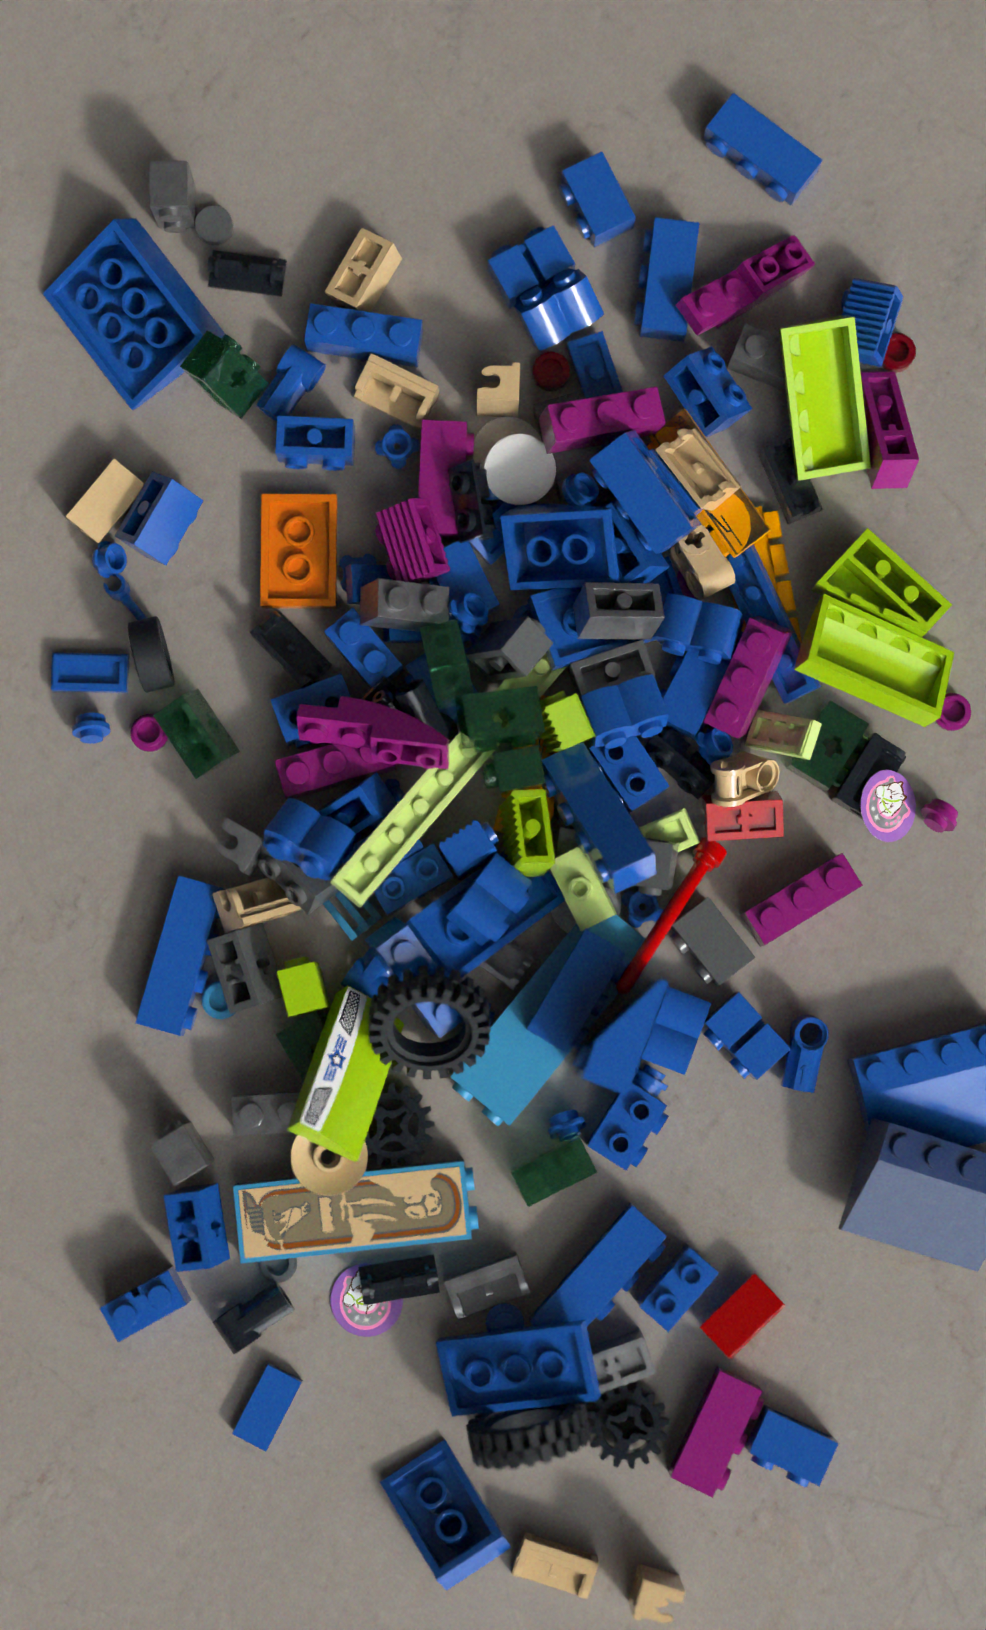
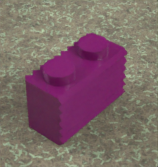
(411, 541)

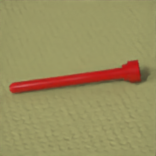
(707, 856)

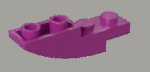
(745, 286)
(387, 731)

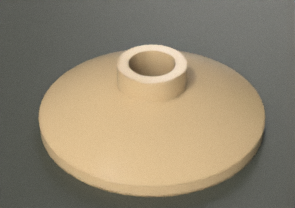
(325, 1178)

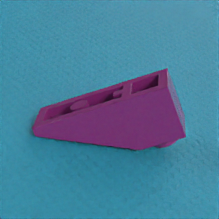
(888, 432)

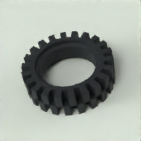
(436, 989)
(527, 1435)

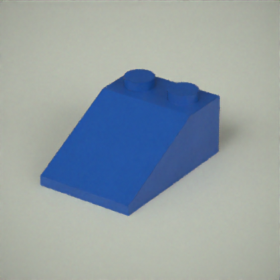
(559, 546)
(445, 1515)

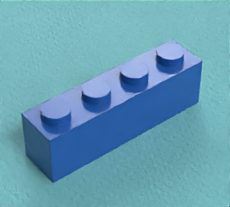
(598, 818)
(180, 959)
(603, 1271)

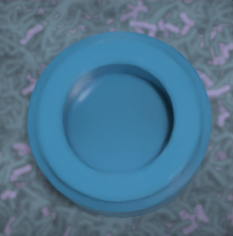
(215, 1002)

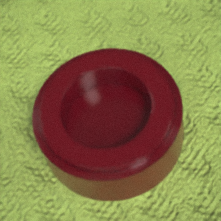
(900, 353)
(551, 371)

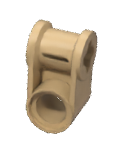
(702, 564)
(742, 778)

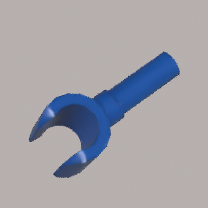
(124, 596)

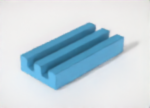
(363, 925)

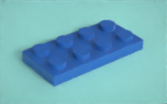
(556, 614)
(455, 949)
(518, 1368)

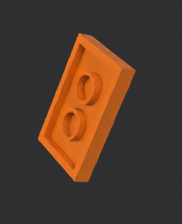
(299, 551)

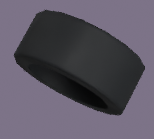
(151, 654)

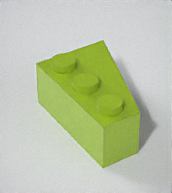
(883, 585)

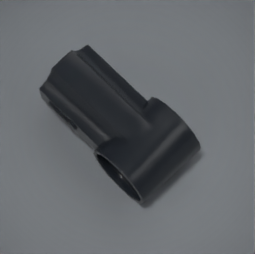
(417, 702)
(245, 1322)

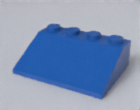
(131, 310)
(618, 1046)
(928, 1085)

